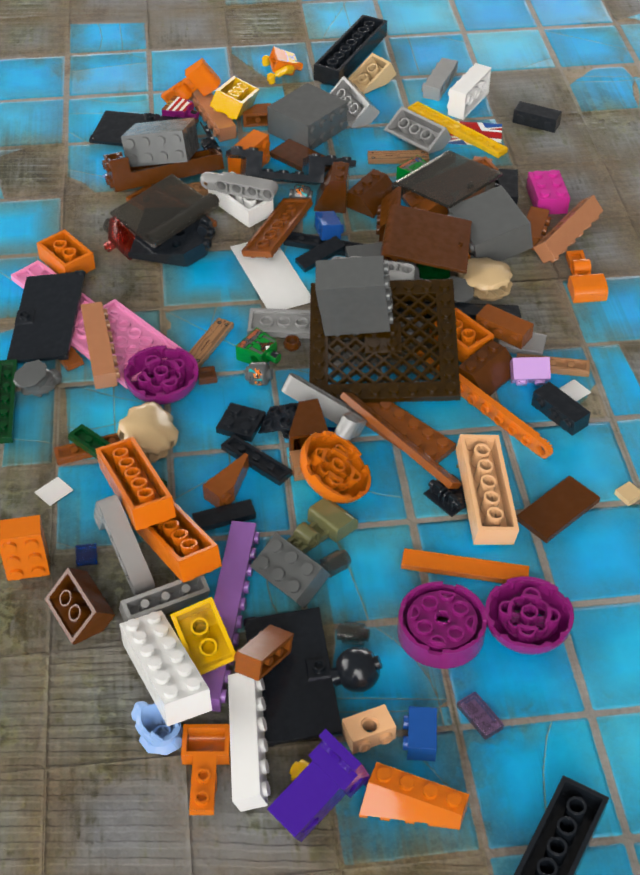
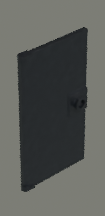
(115, 124)
(46, 317)
(300, 687)

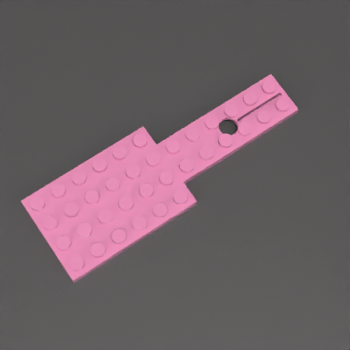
(128, 330)

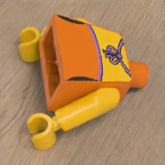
(282, 64)

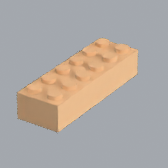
(486, 490)

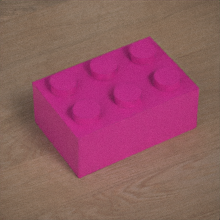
(548, 191)

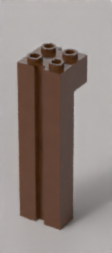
(123, 177)

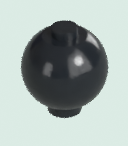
(356, 669)

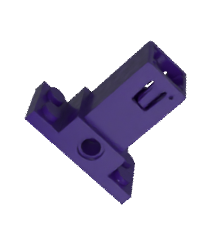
(319, 787)

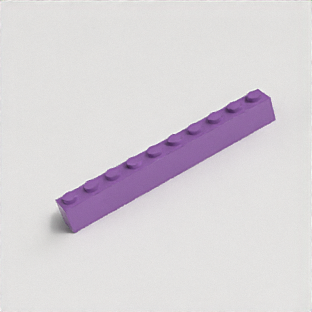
(230, 598)

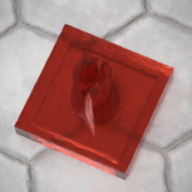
(119, 237)

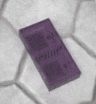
(480, 715)

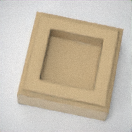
(628, 493)

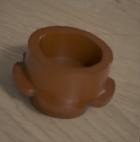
(292, 343)

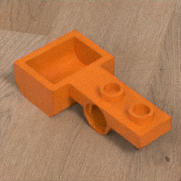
(199, 77)
(582, 284)
(204, 748)

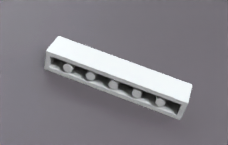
(248, 743)

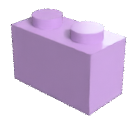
(530, 370)

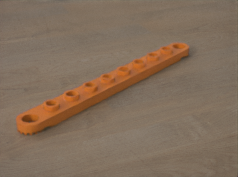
(501, 416)

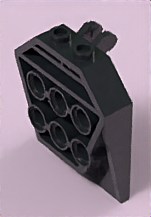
(180, 249)

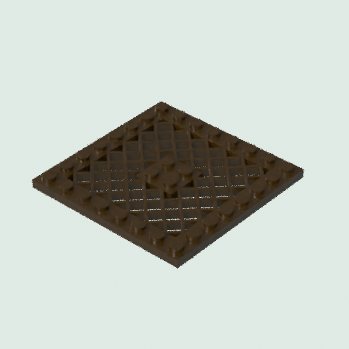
(390, 345)

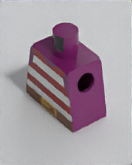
(180, 108)

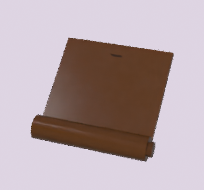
(426, 238)

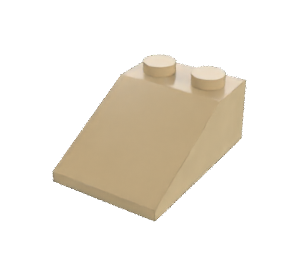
(372, 74)

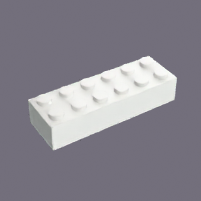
(165, 668)

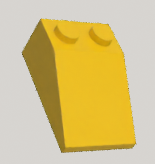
(204, 635)

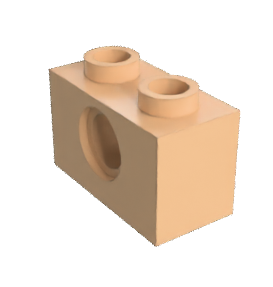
(374, 719)

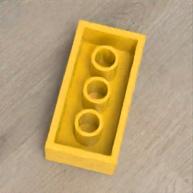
(234, 97)

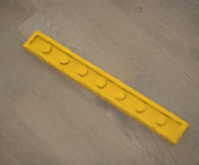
(460, 130)

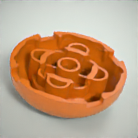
(334, 468)

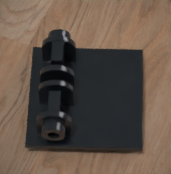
(210, 141)
(279, 419)
(449, 500)

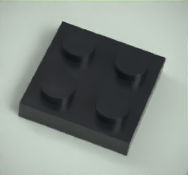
(241, 421)

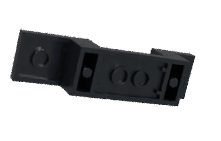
(312, 169)

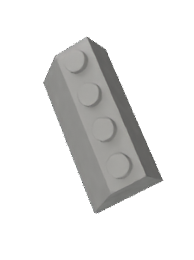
(360, 108)
(418, 131)

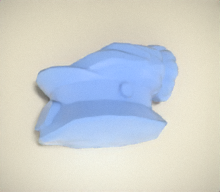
(155, 734)

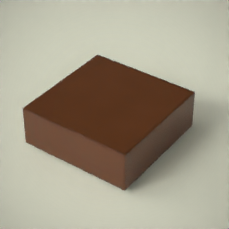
(207, 375)

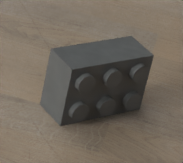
(290, 570)

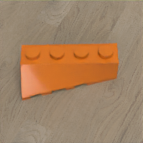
(412, 799)

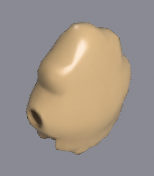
(488, 278)
(151, 429)

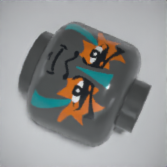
(301, 191)
(258, 373)

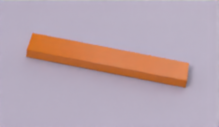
(461, 566)

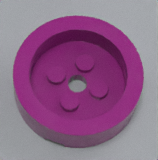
(438, 642)

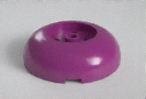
(171, 378)
(532, 597)

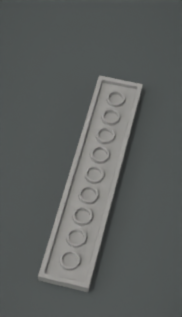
(293, 322)

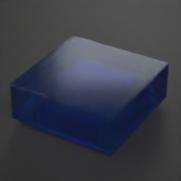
(86, 554)

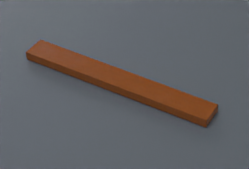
(401, 441)

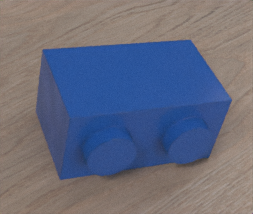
(328, 225)
(421, 733)

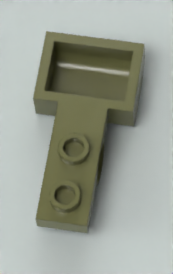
(326, 521)

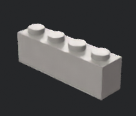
(440, 79)
(165, 598)

